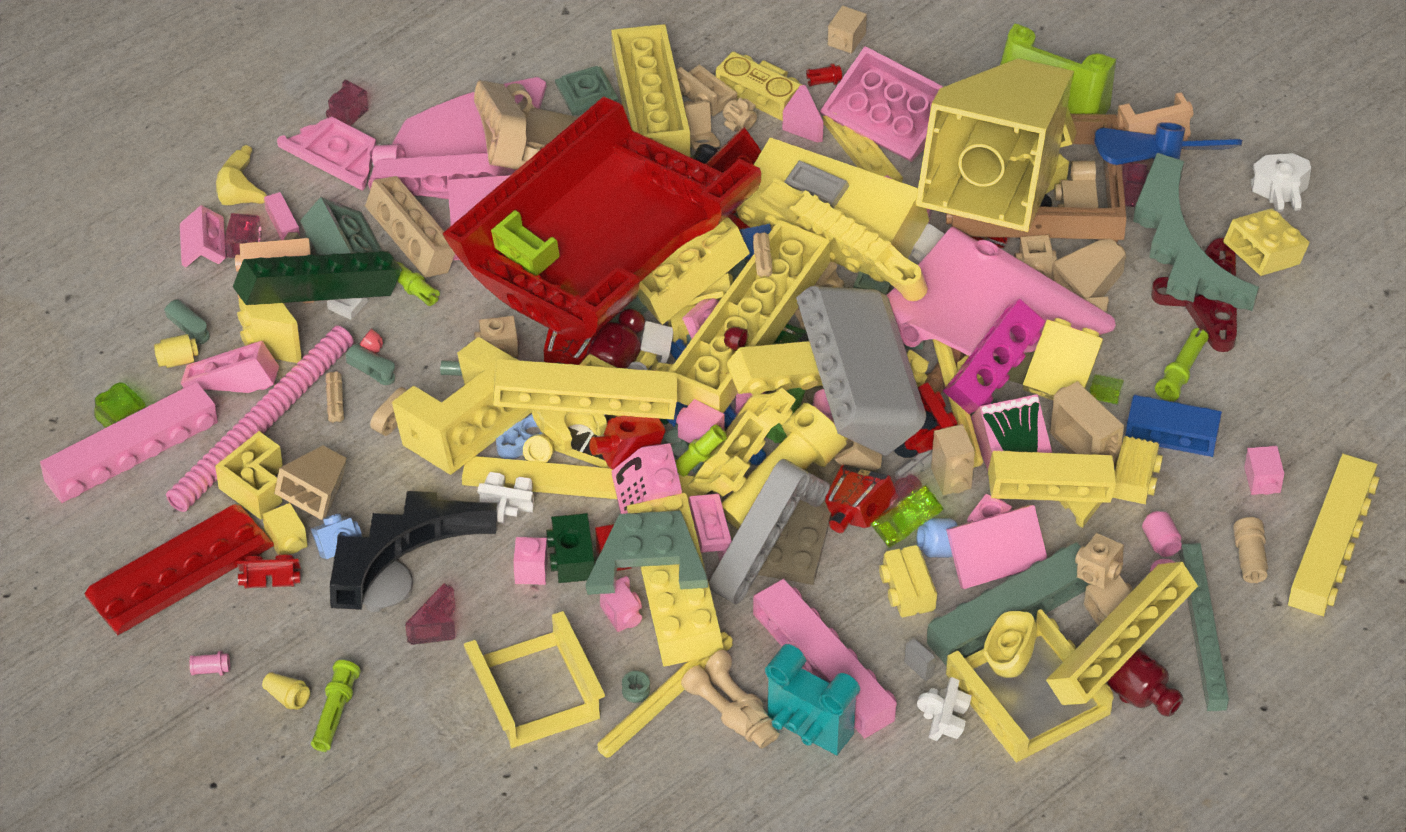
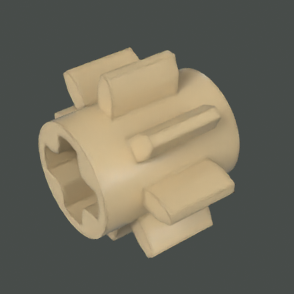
(739, 114)

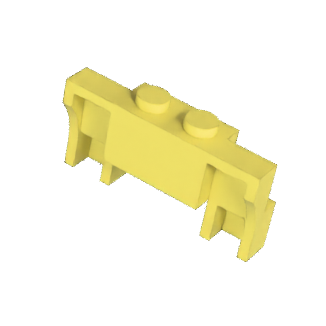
(745, 437)

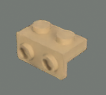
(703, 85)

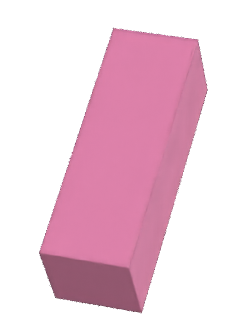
(280, 215)

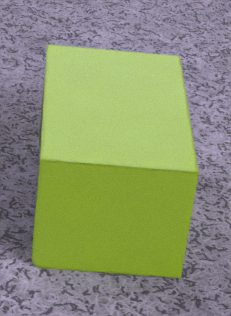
(524, 246)

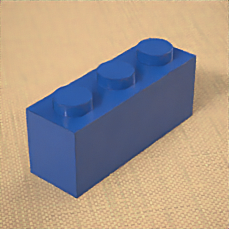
(1174, 425)

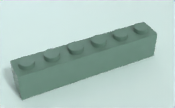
(1039, 587)

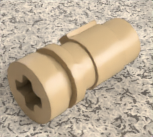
(1252, 556)

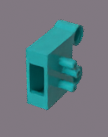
(809, 705)

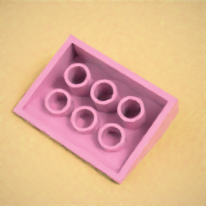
(884, 103)

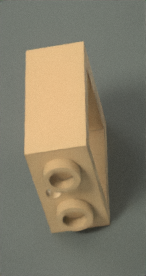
(1085, 423)

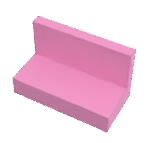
(202, 235)
(710, 523)

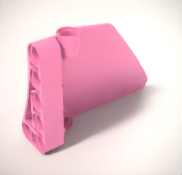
(443, 145)
(971, 288)

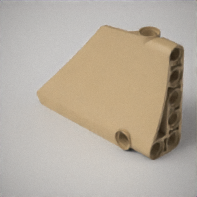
(514, 129)

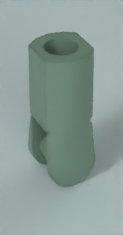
(187, 321)
(371, 364)

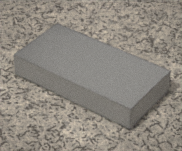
(817, 182)

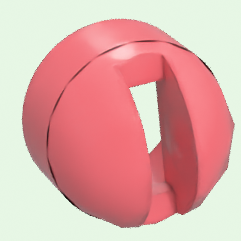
(372, 341)

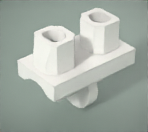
(508, 500)
(942, 706)

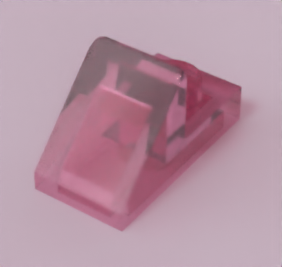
(432, 619)

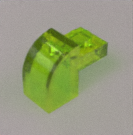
(907, 516)

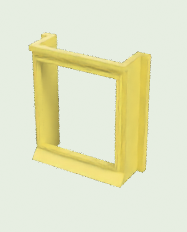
(577, 664)

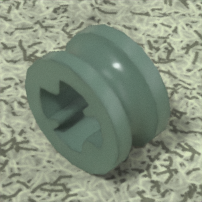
(635, 677)

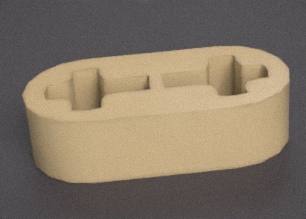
(384, 417)

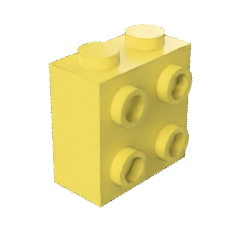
(1266, 241)

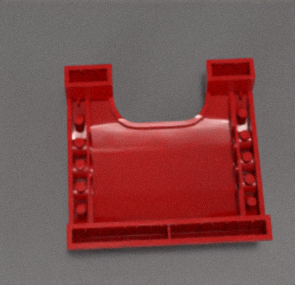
(611, 206)

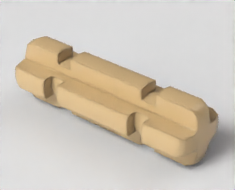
(334, 397)

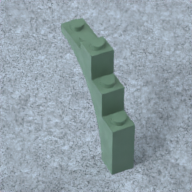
(1174, 245)

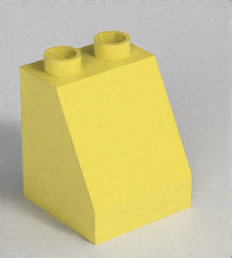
(995, 143)

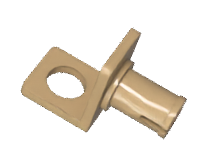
(699, 123)

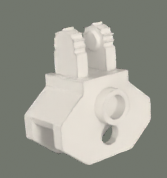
(1281, 181)

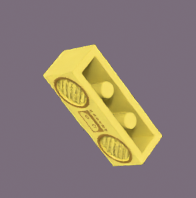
(759, 83)

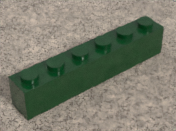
(316, 277)

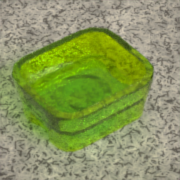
(116, 404)

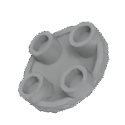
(389, 588)

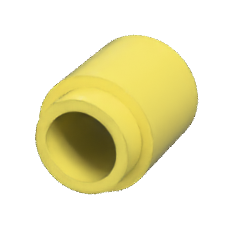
(175, 351)

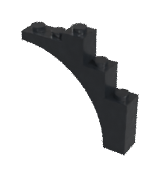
(391, 536)

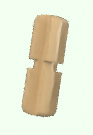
(762, 254)

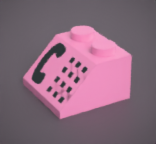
(646, 476)

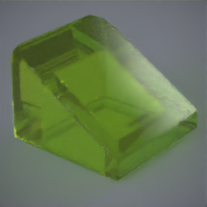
(1106, 389)

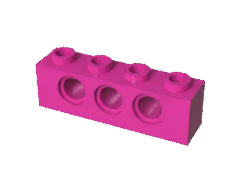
(964, 386)

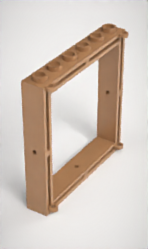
(1069, 221)

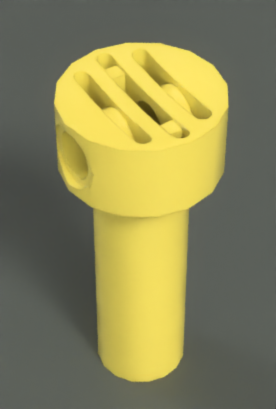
(808, 440)

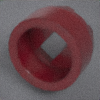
(735, 337)

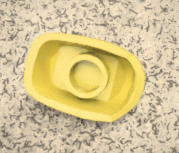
(1010, 643)

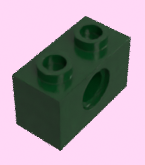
(572, 547)

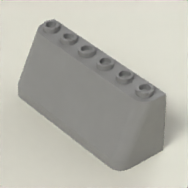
(862, 365)

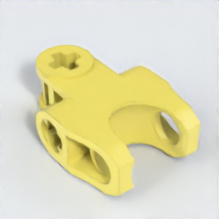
(556, 424)

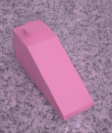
(234, 371)

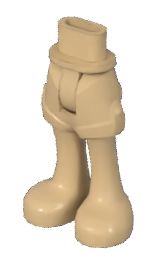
(745, 713)

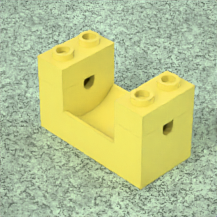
(466, 421)

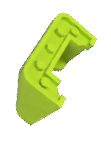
(1091, 80)

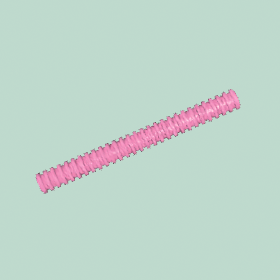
(261, 416)

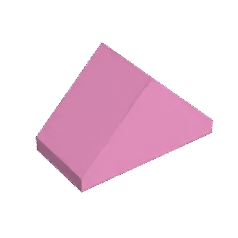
(802, 116)

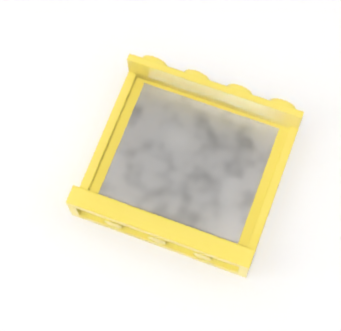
(1024, 708)

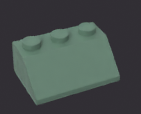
(338, 229)

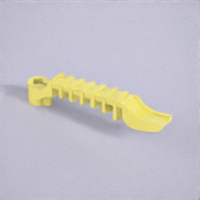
(822, 218)

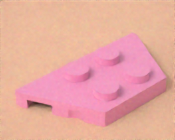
(334, 149)

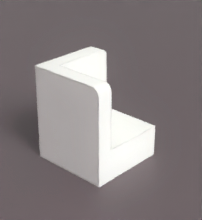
(657, 340)

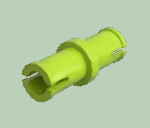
(415, 285)
(700, 450)

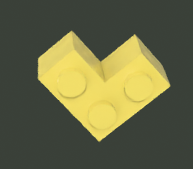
(250, 474)

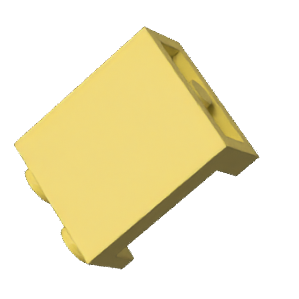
(1061, 358)

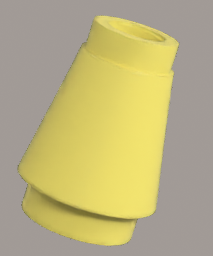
(287, 690)

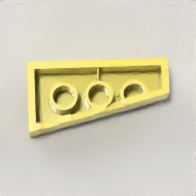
(692, 270)

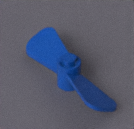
(1126, 146)

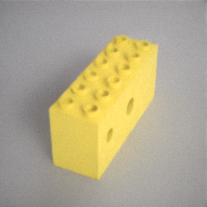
(871, 200)

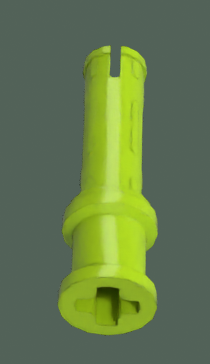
(1178, 372)
(338, 693)

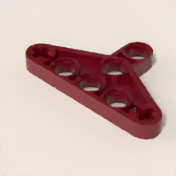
(1204, 309)

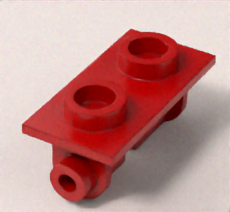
(281, 570)

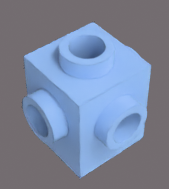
(326, 534)

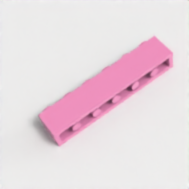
(129, 442)
(795, 623)

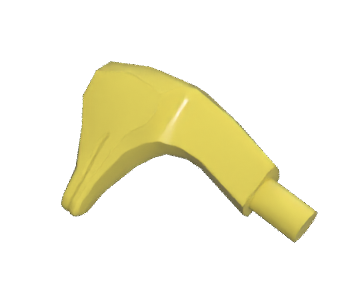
(232, 185)

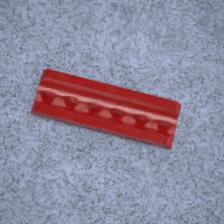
(177, 568)

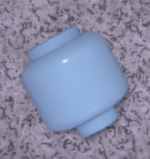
(933, 537)

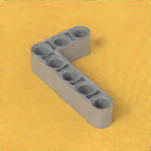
(763, 527)

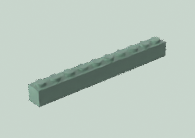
(1205, 631)

